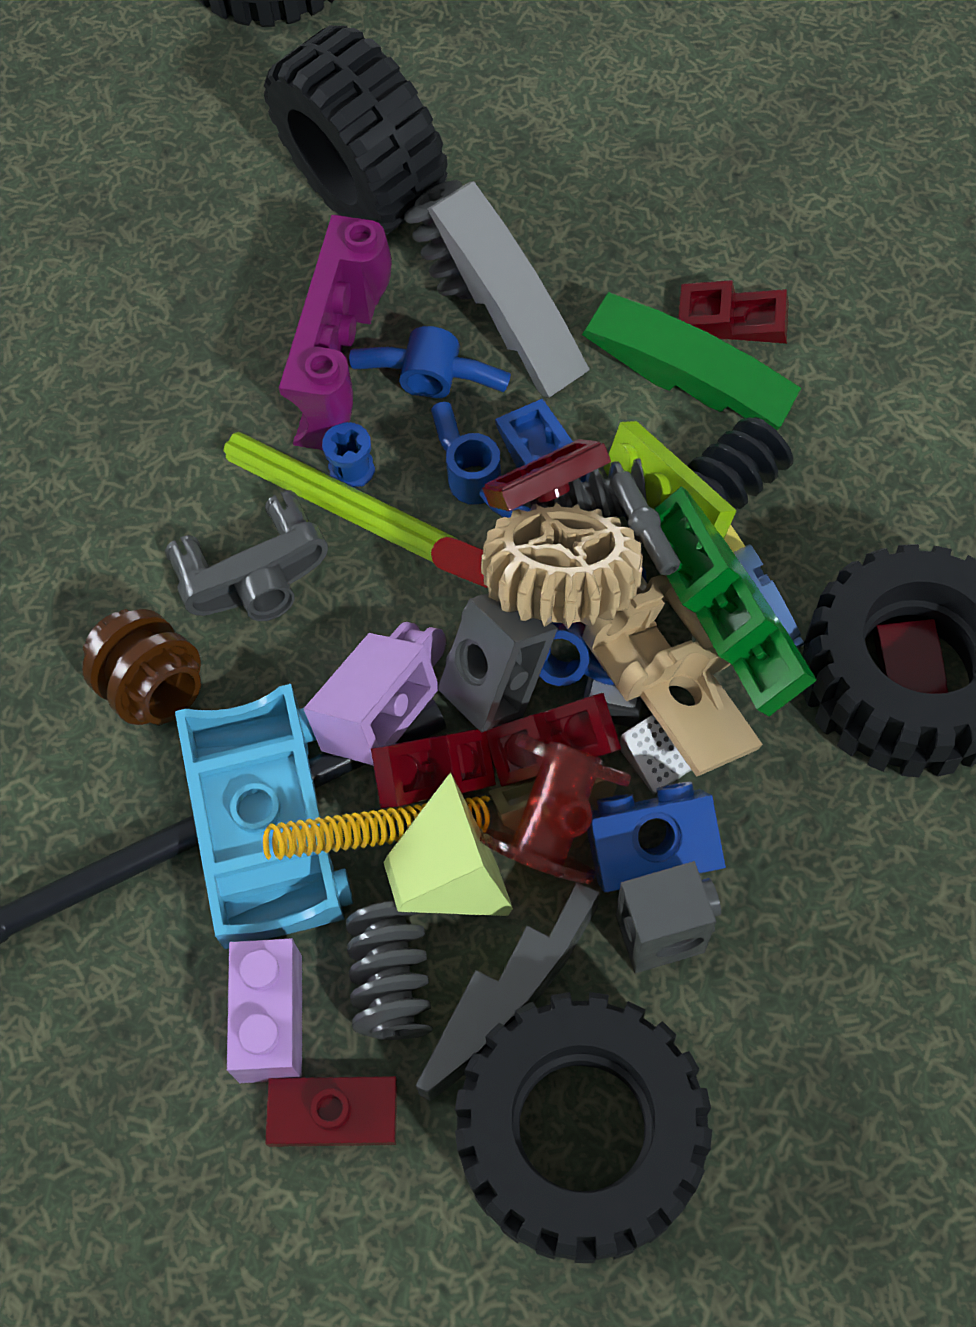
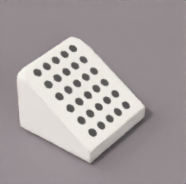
(653, 754)

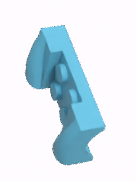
(242, 774)

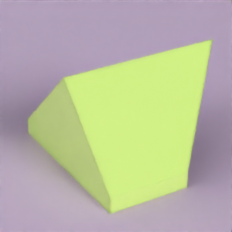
(444, 864)

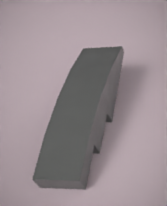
(490, 1001)

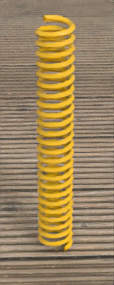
(305, 831)

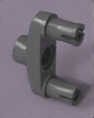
(257, 576)

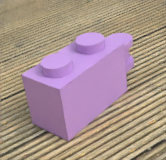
(376, 692)

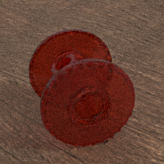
(555, 810)

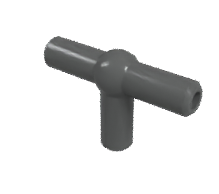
(645, 523)

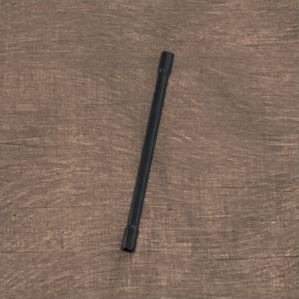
(165, 845)

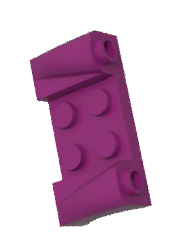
(343, 291)

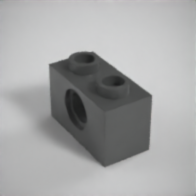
(494, 663)
(667, 916)

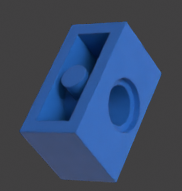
(689, 837)

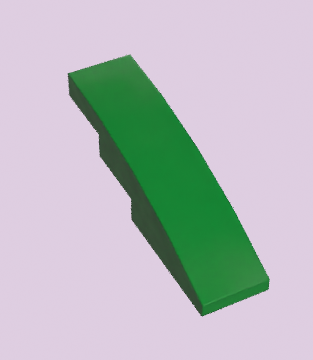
(682, 355)
(731, 607)

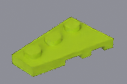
(666, 473)

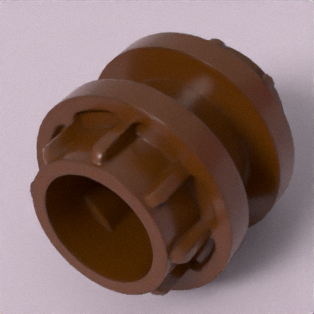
(141, 666)

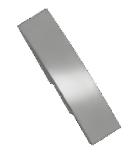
(509, 288)

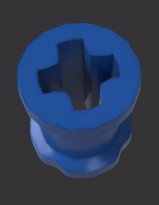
(348, 453)

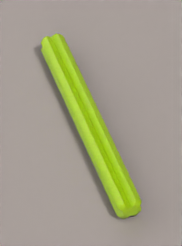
(333, 495)

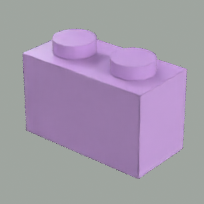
(264, 1010)

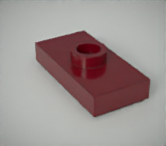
(546, 476)
(331, 1111)

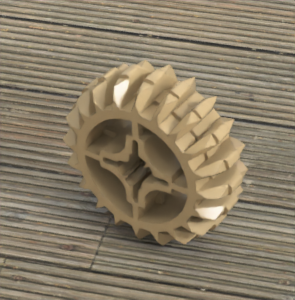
(561, 565)

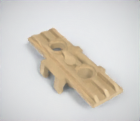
(646, 666)

